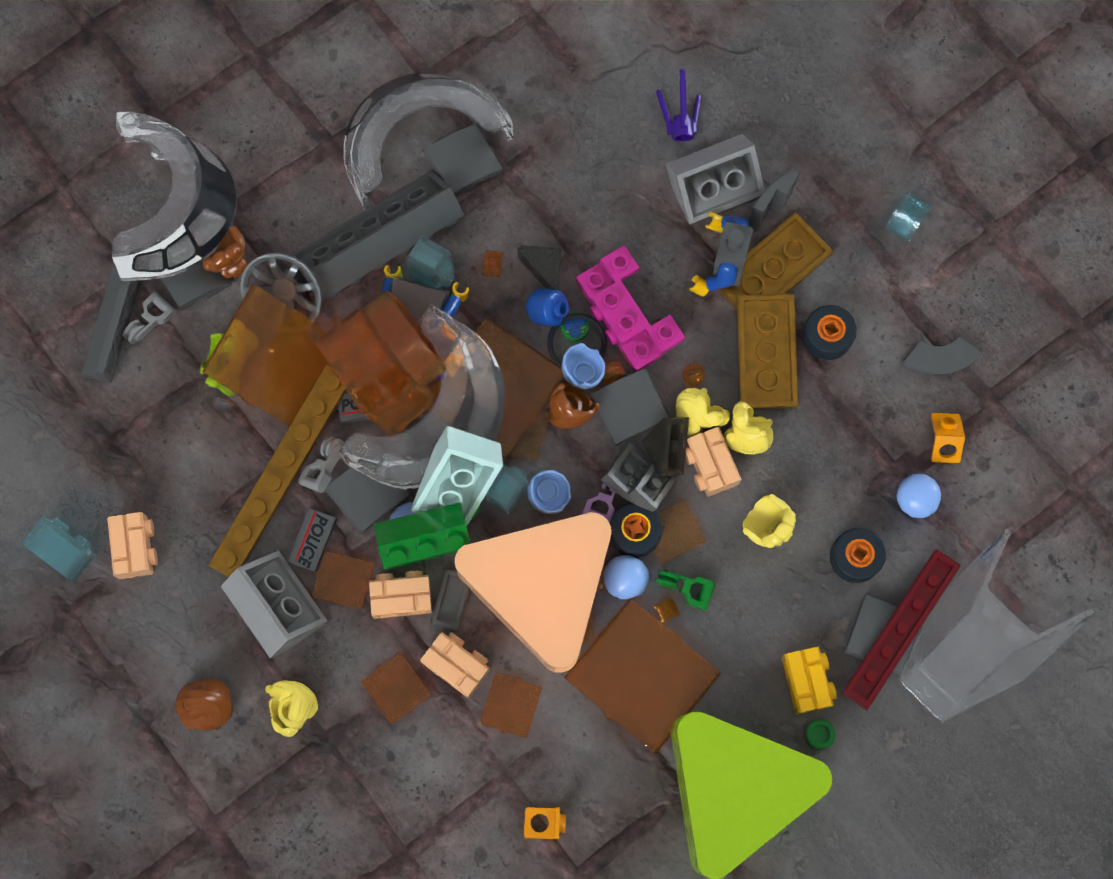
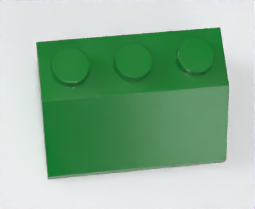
(421, 536)

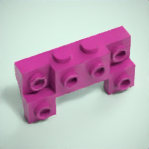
(621, 316)

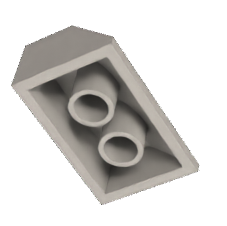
(716, 178)
(273, 603)

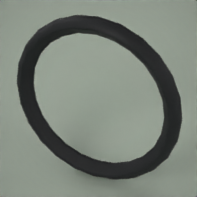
(576, 316)

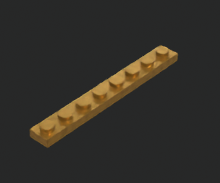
(279, 473)

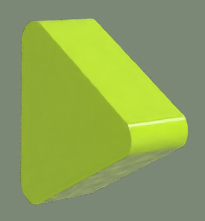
(738, 790)

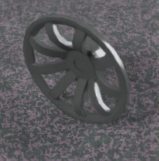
(285, 284)

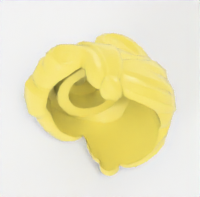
(696, 406)
(748, 432)
(769, 522)
(290, 706)

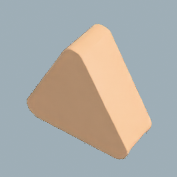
(541, 583)

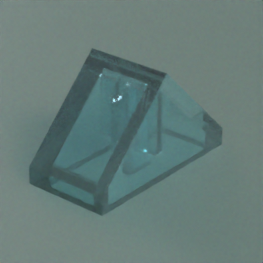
(907, 217)

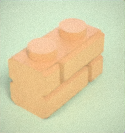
(712, 462)
(131, 545)
(400, 595)
(455, 664)

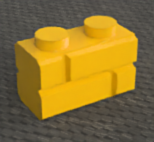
(808, 680)

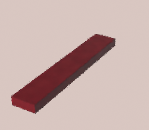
(900, 629)

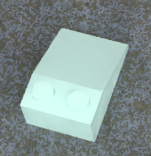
(459, 471)

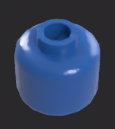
(547, 307)

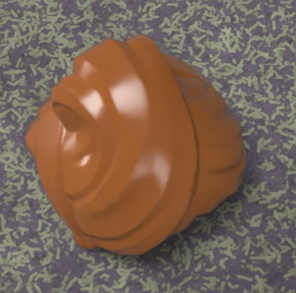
(230, 256)
(570, 406)
(204, 705)

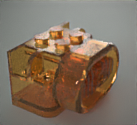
(382, 361)

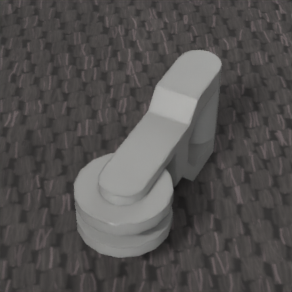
(135, 331)
(329, 450)

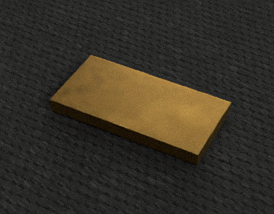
(780, 260)
(767, 350)

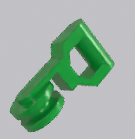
(667, 581)

